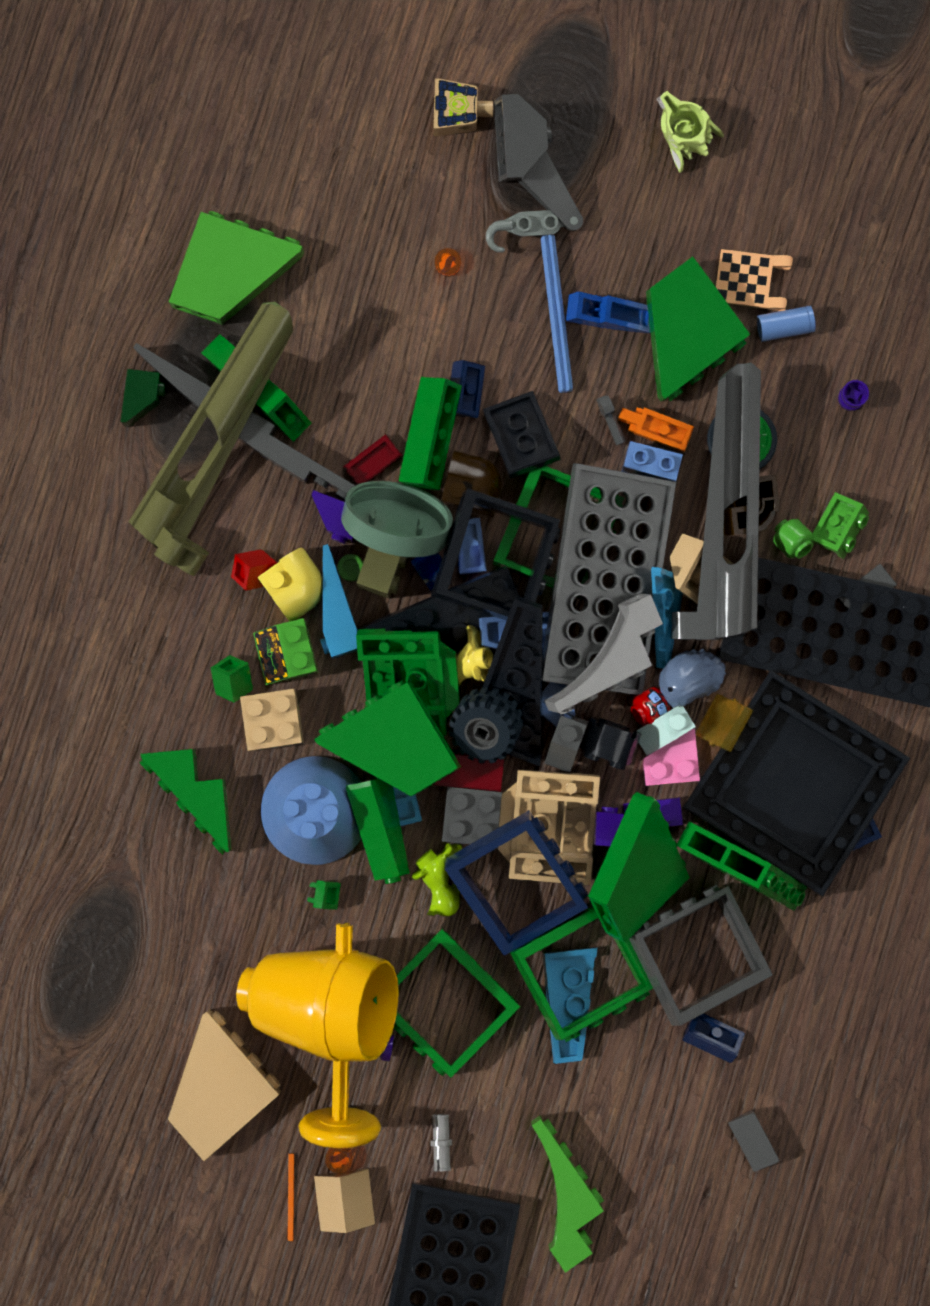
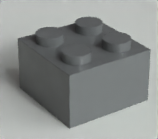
(470, 814)

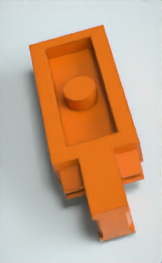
(657, 427)

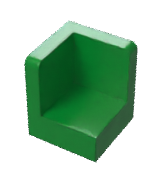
(231, 678)

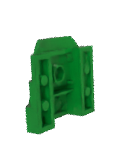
(414, 659)

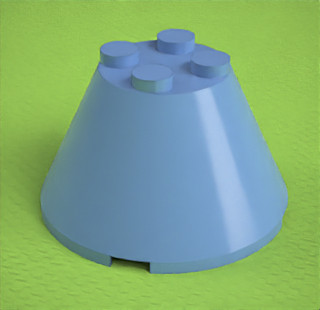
(310, 811)

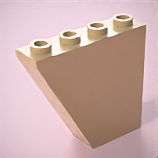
(219, 1087)

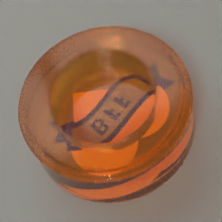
(447, 262)
(338, 1159)

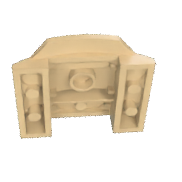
(568, 812)

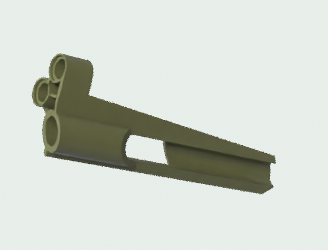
(174, 504)

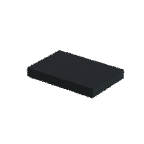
(521, 434)

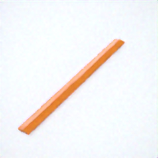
(290, 1197)

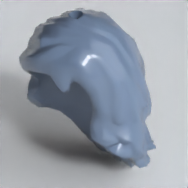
(691, 677)

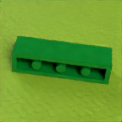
(430, 433)

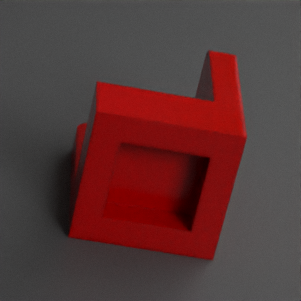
(249, 567)

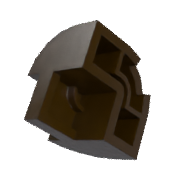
(471, 473)
(736, 512)

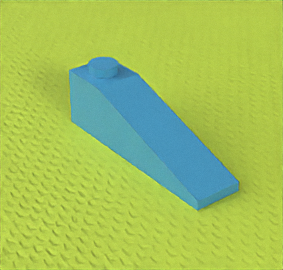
(338, 621)

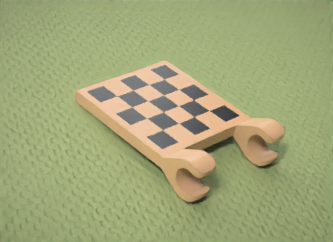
(746, 278)

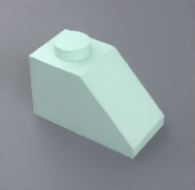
(665, 729)

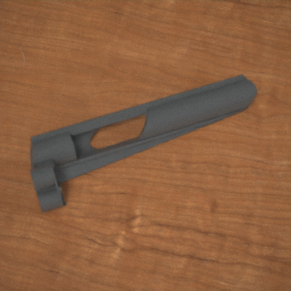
(729, 590)

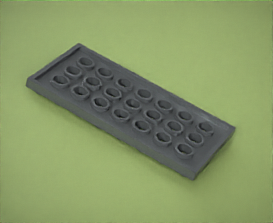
(571, 560)

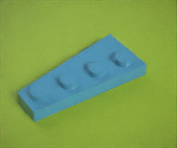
(568, 993)

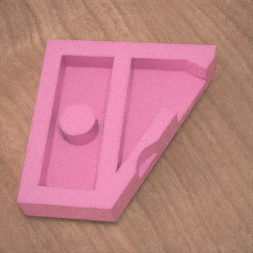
(673, 762)

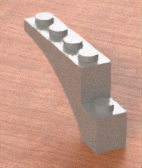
(618, 659)

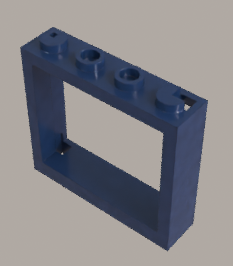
(549, 848)

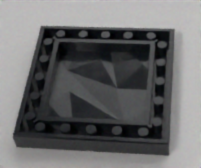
(797, 784)

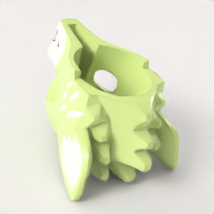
(685, 128)

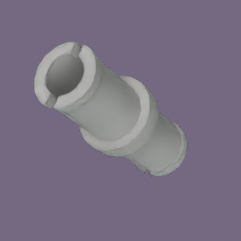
(441, 1142)

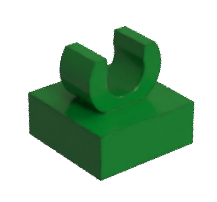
(325, 894)

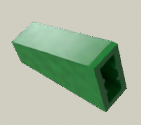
(379, 828)

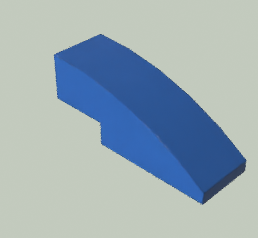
(608, 312)

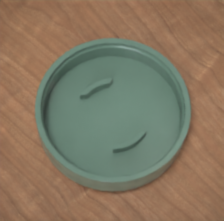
(396, 519)

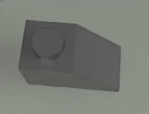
(566, 742)

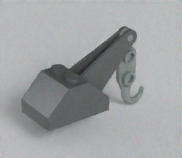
(523, 157)

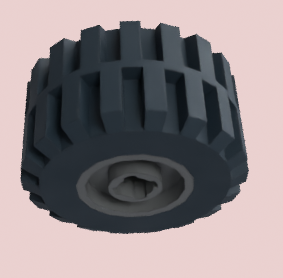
(486, 725)

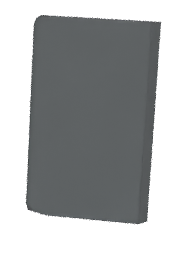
(753, 1141)

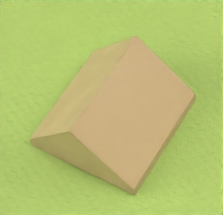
(344, 1201)

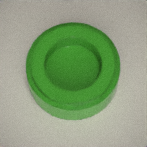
(350, 567)

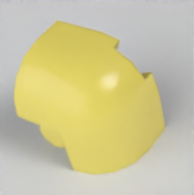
(294, 584)

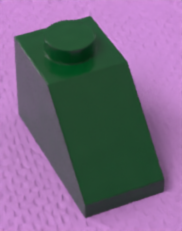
(141, 395)

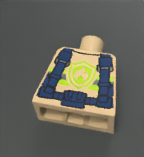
(457, 108)

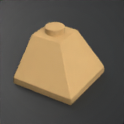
(686, 565)

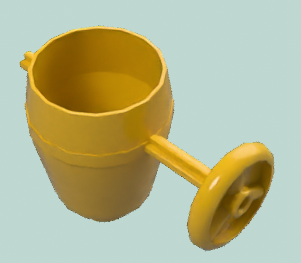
(327, 1009)

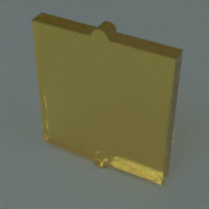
(724, 722)

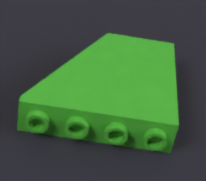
(229, 267)

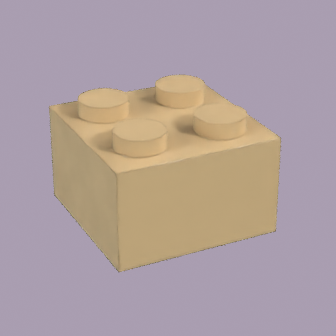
(271, 720)

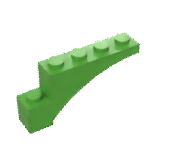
(575, 1200)

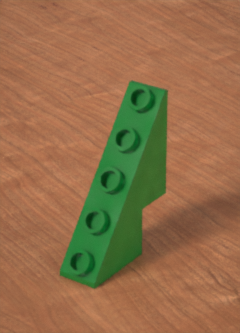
(272, 401)
(201, 798)

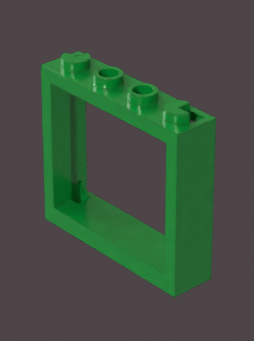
(523, 501)
(593, 1017)
(421, 1045)

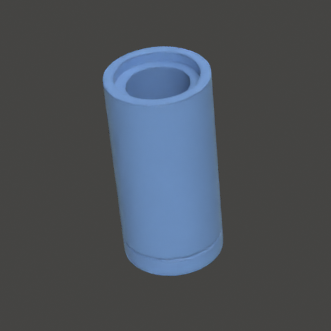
(786, 323)

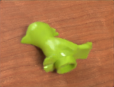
(432, 871)

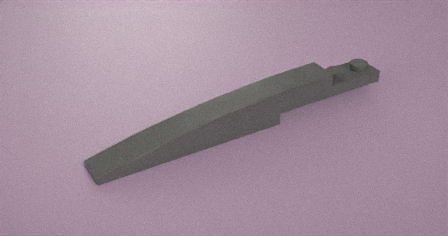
(256, 433)

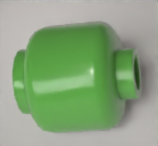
(793, 538)

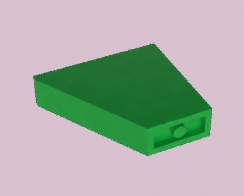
(689, 328)
(393, 741)
(742, 866)
(637, 871)

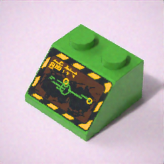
(285, 651)

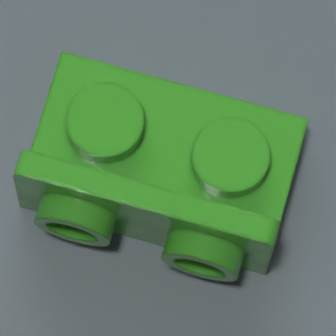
(840, 525)

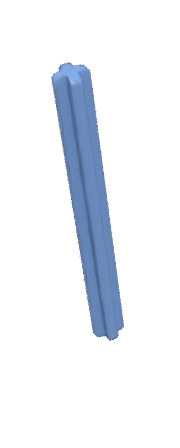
(556, 313)

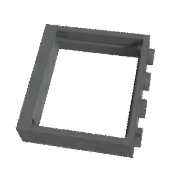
(743, 935)

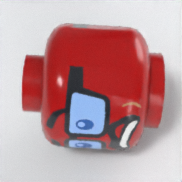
(649, 706)

